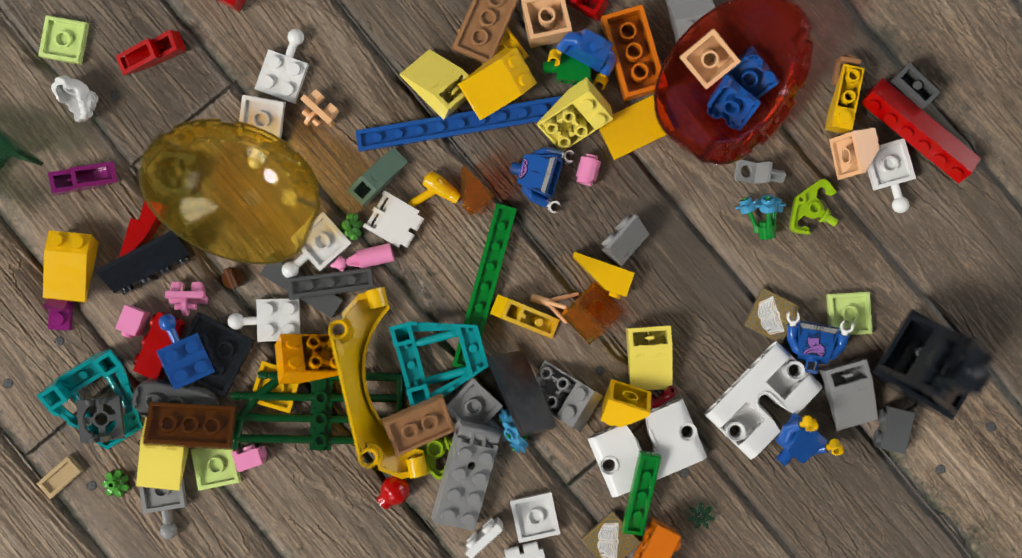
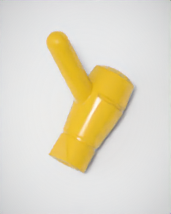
(436, 186)

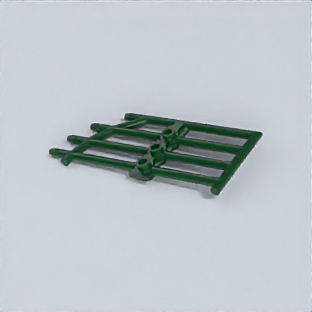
(321, 410)

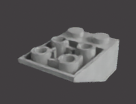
(626, 240)
(850, 393)
(567, 396)

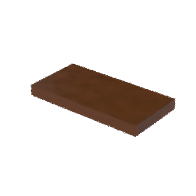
(190, 425)

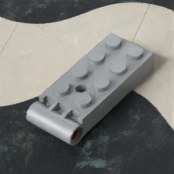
(464, 485)

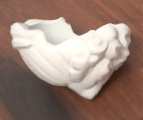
(76, 96)

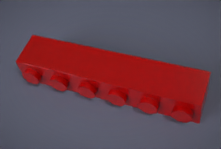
(920, 130)

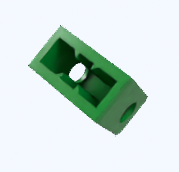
(568, 71)

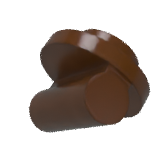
(232, 278)

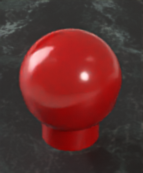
(393, 492)

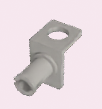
(759, 173)

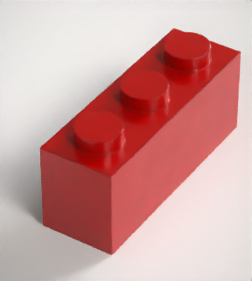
(147, 361)

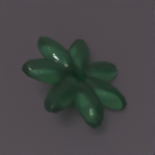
(705, 516)

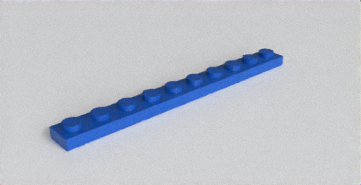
(452, 126)

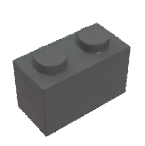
(914, 86)
(893, 429)

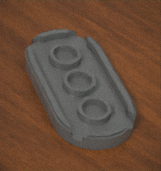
(162, 391)

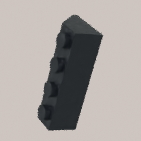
(145, 263)

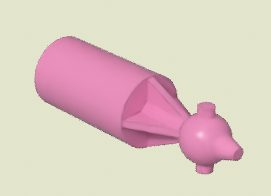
(366, 257)

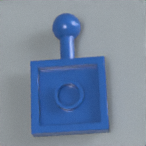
(183, 359)

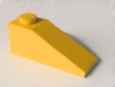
(609, 277)
(524, 316)

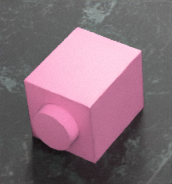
(132, 321)

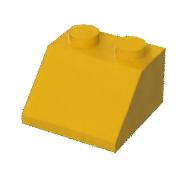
(625, 404)

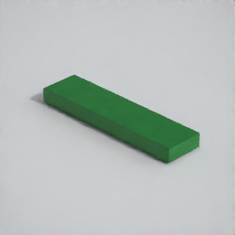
(641, 493)

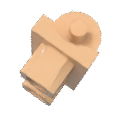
(313, 101)

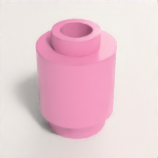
(588, 170)

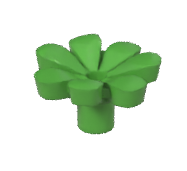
(351, 226)
(116, 483)

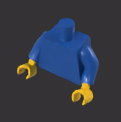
(588, 49)
(803, 441)

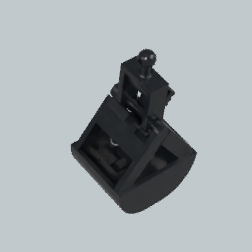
(943, 367)

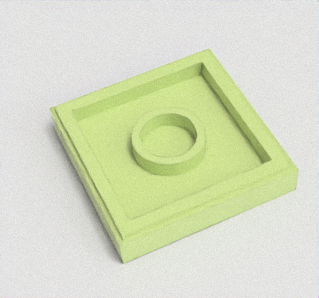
(63, 39)
(852, 308)
(214, 468)

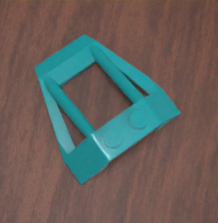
(410, 361)
(68, 384)

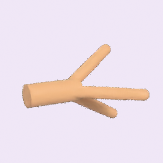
(551, 304)

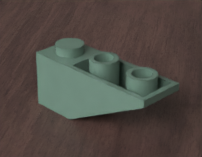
(377, 177)

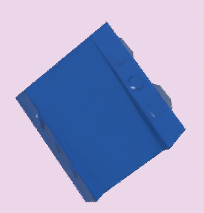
(753, 73)
(732, 103)

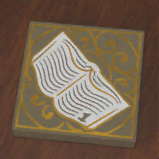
(769, 315)
(608, 540)

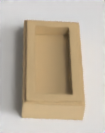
(60, 476)

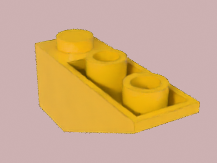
(845, 100)

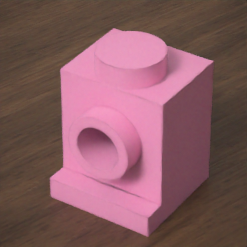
(249, 457)

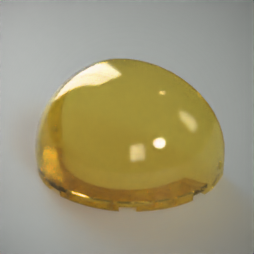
(231, 190)

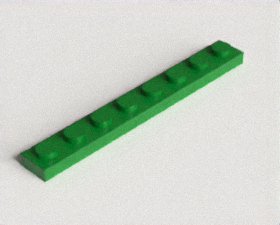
(488, 273)

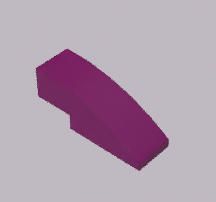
(82, 178)

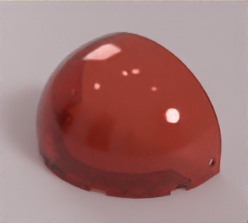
(782, 39)

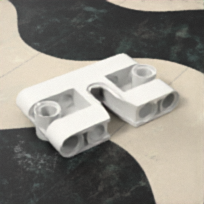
(741, 405)
(664, 431)

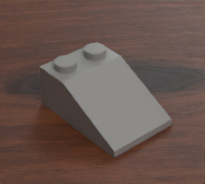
(685, 13)

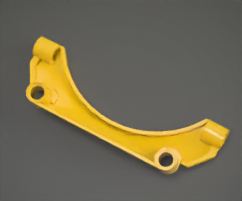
(350, 355)

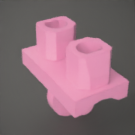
(184, 299)

